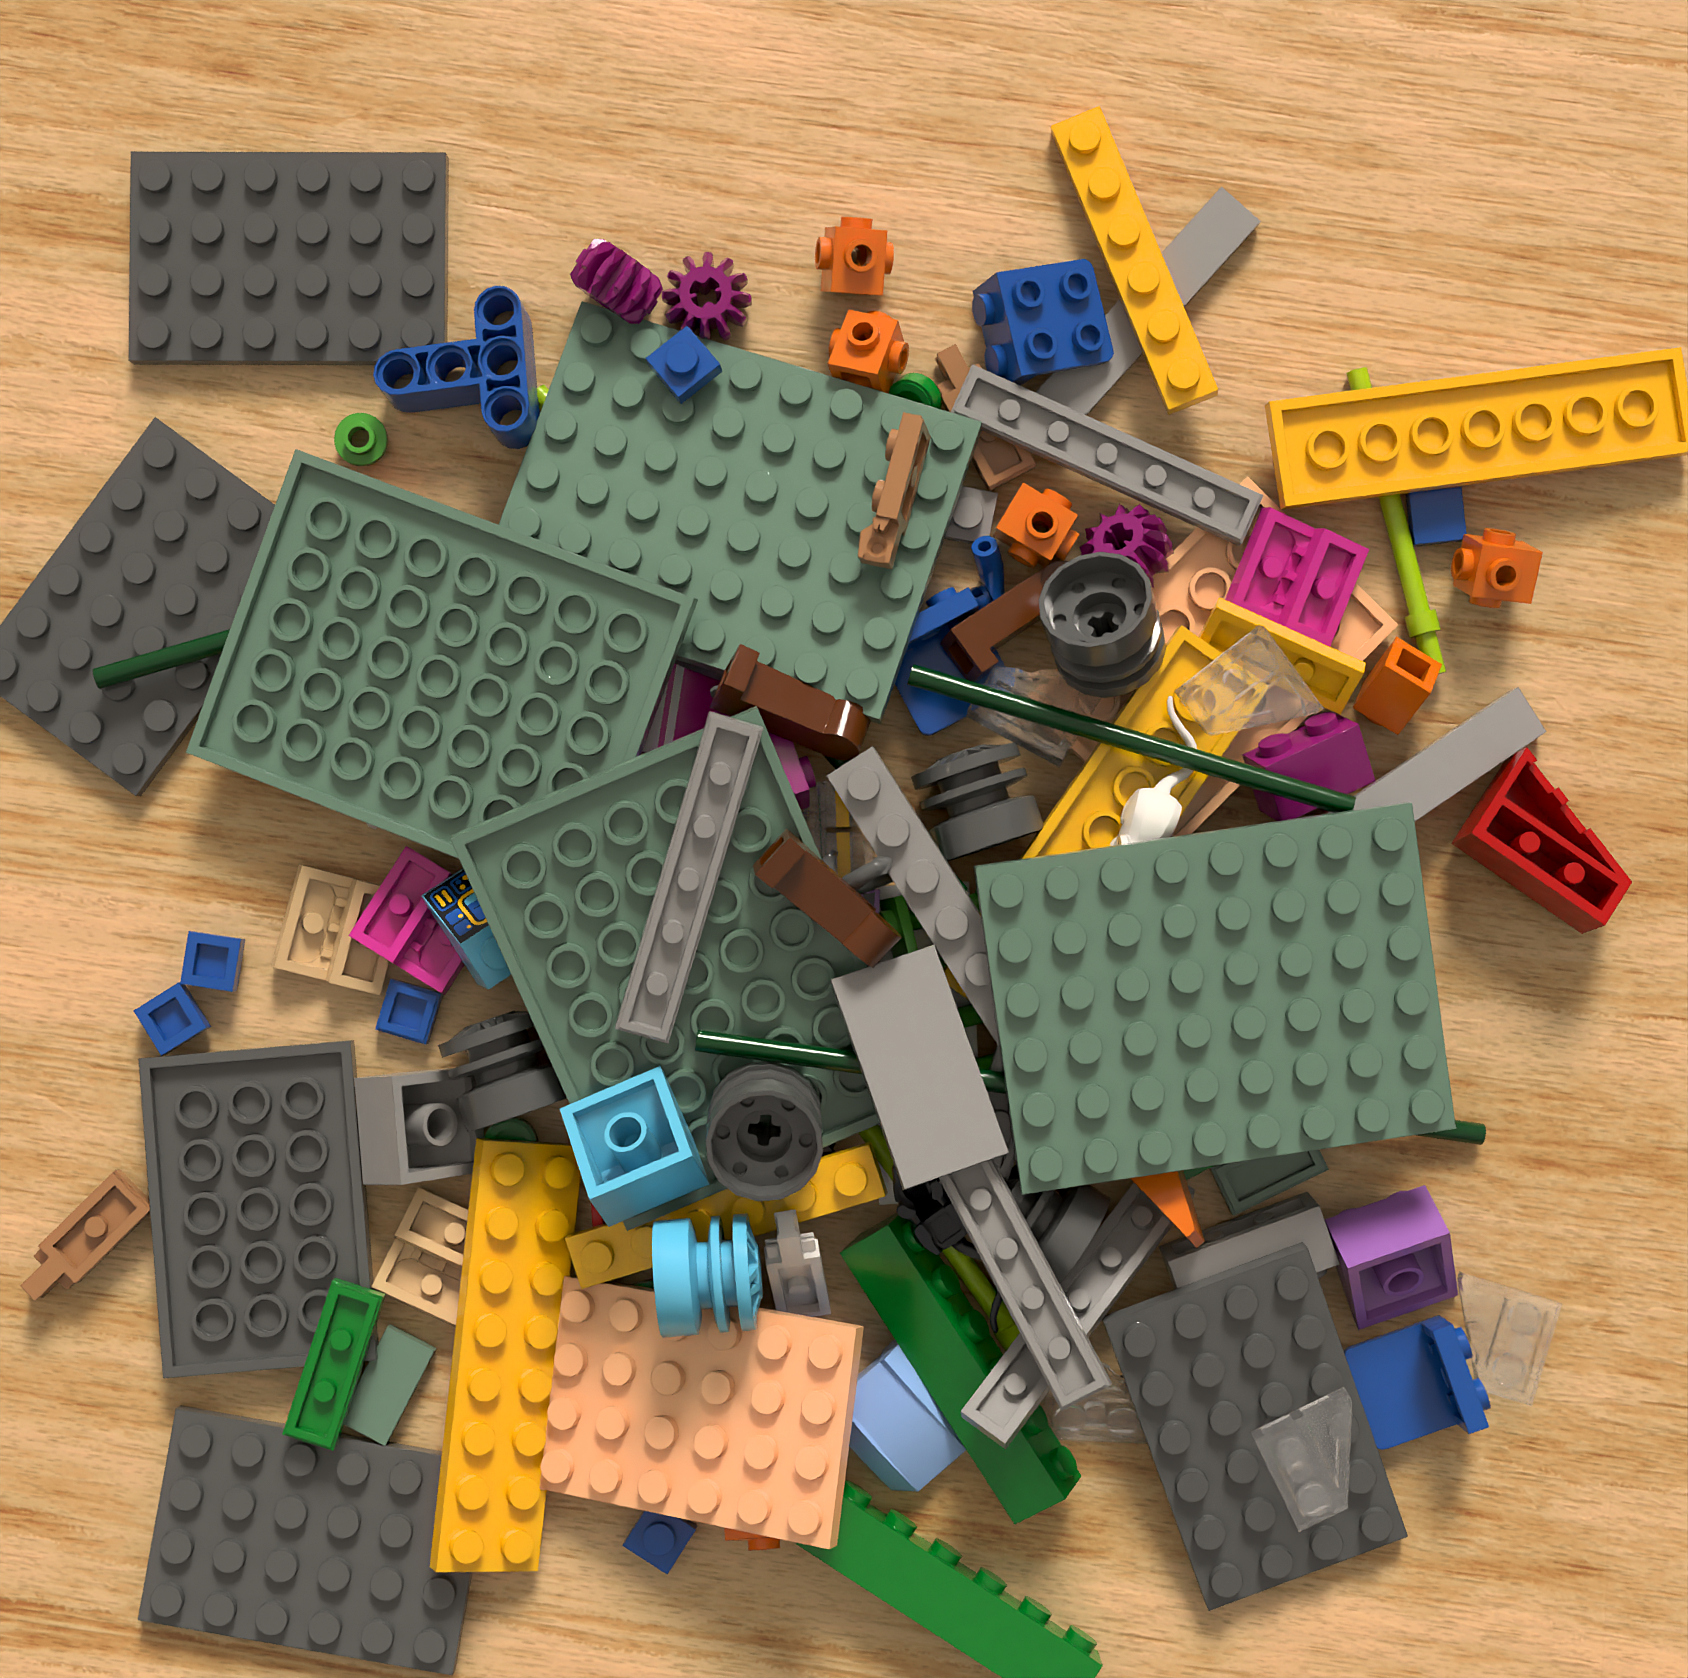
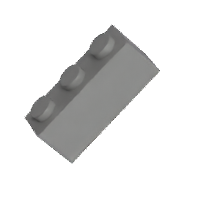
(1251, 1238)

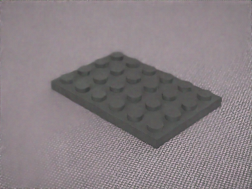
(286, 256)
(139, 572)
(252, 1201)
(1210, 1371)
(302, 1544)

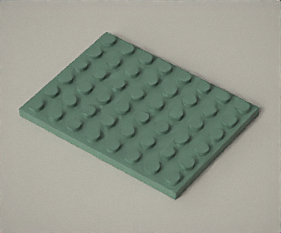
(741, 501)
(429, 660)
(568, 906)
(1215, 997)

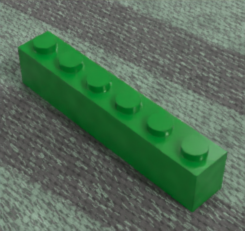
(953, 1357)
(950, 1598)

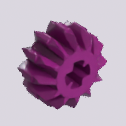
(703, 280)
(616, 281)
(1133, 535)

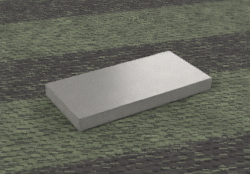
(918, 1067)

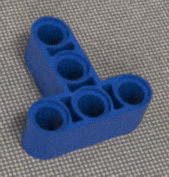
(481, 362)

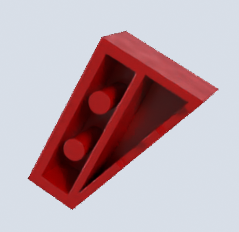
(1541, 847)

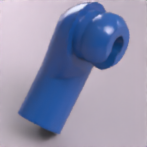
(990, 570)

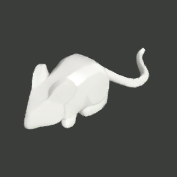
(1153, 811)

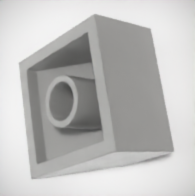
(413, 1127)

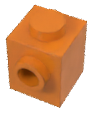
(1397, 686)

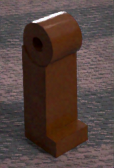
(975, 638)
(791, 707)
(826, 898)

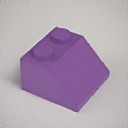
(1393, 1256)

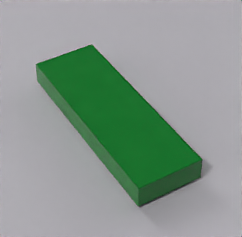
(334, 1364)

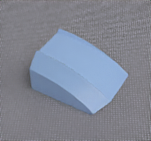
(899, 1424)

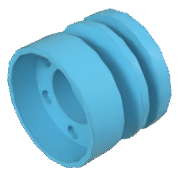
(705, 1275)

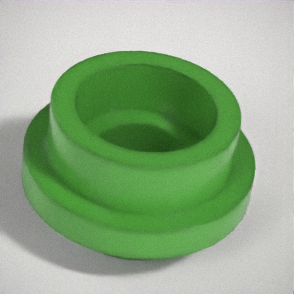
(372, 450)

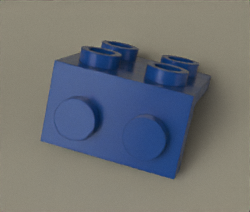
(1042, 320)
(928, 709)
(1417, 1382)

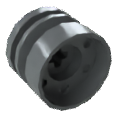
(1102, 624)
(978, 800)
(504, 1070)
(771, 1159)
(1061, 1222)

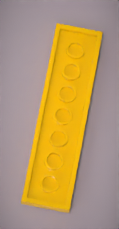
(1479, 428)
(1094, 800)
(504, 1356)

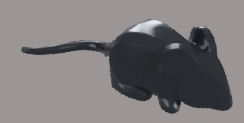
(937, 1223)

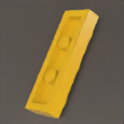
(1325, 670)

